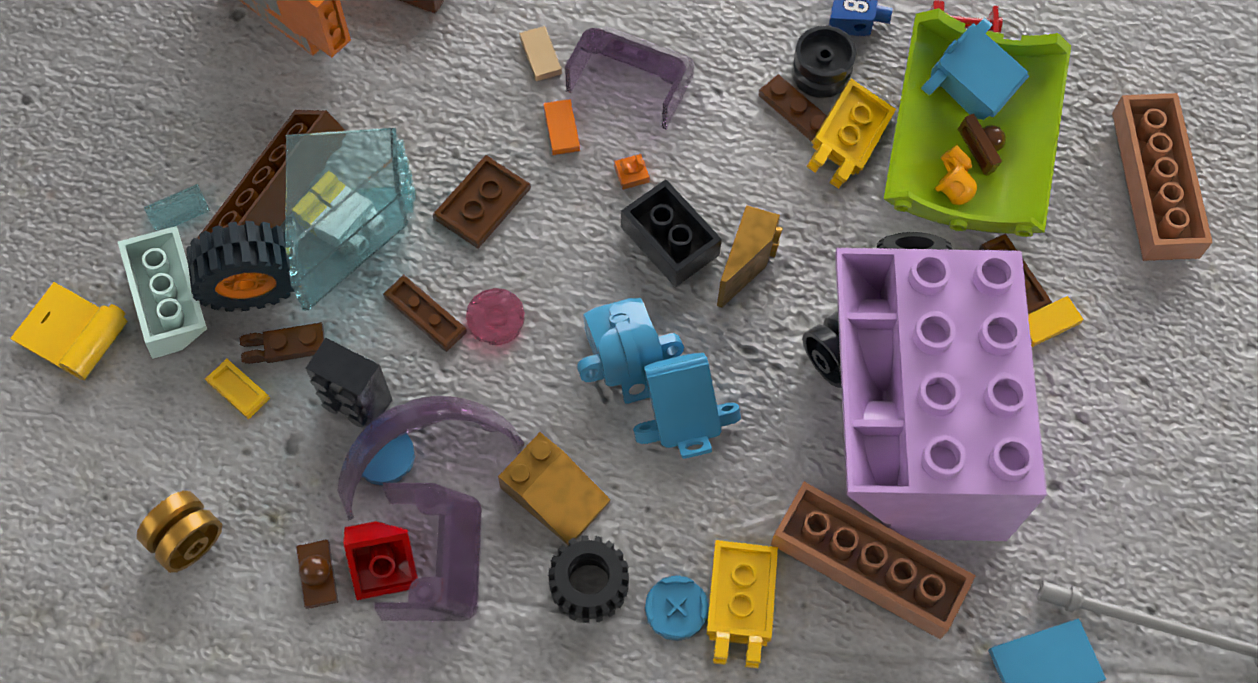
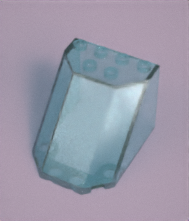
(342, 204)

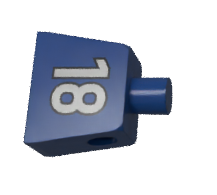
(858, 16)

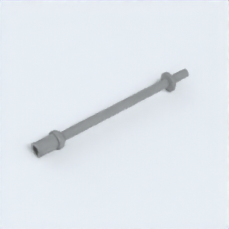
(1074, 600)

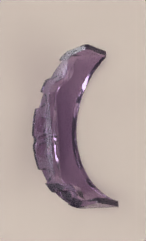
(407, 419)

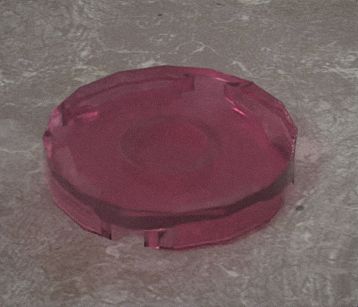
(495, 316)

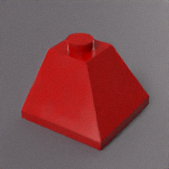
(379, 559)

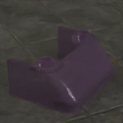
(636, 52)
(455, 589)

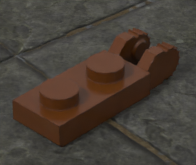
(283, 343)

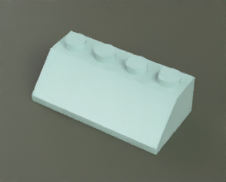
(162, 291)

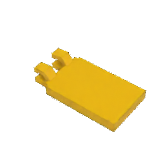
(850, 131)
(742, 598)

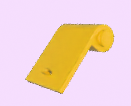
(70, 330)

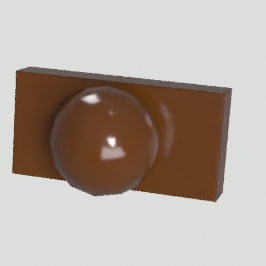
(983, 142)
(317, 574)

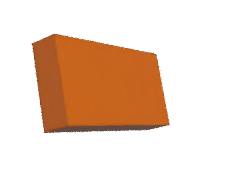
(561, 127)

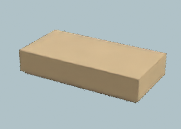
(540, 53)

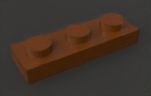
(793, 106)

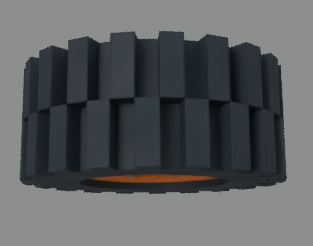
(239, 266)

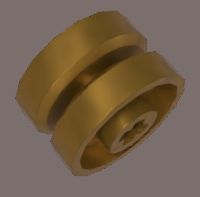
(179, 531)

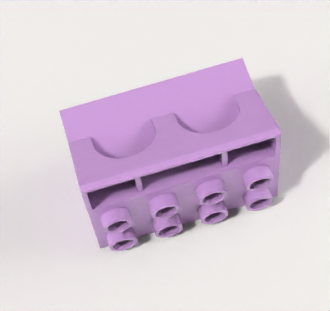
(939, 391)

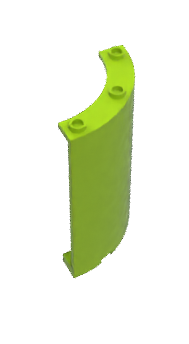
(927, 126)

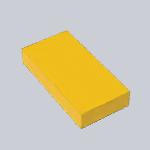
(1053, 320)
(237, 388)

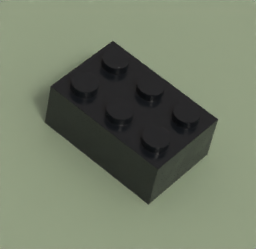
(670, 233)
(348, 383)

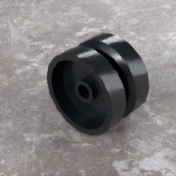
(823, 61)
(824, 349)

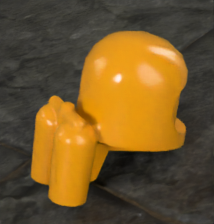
(957, 183)

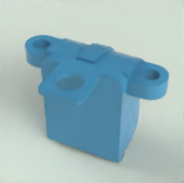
(977, 73)
(622, 346)
(684, 405)

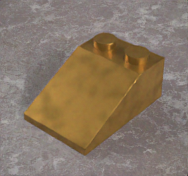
(753, 245)
(553, 488)

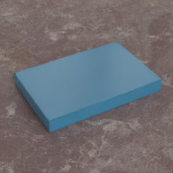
(1049, 656)

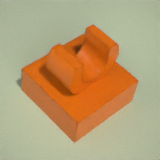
(631, 171)

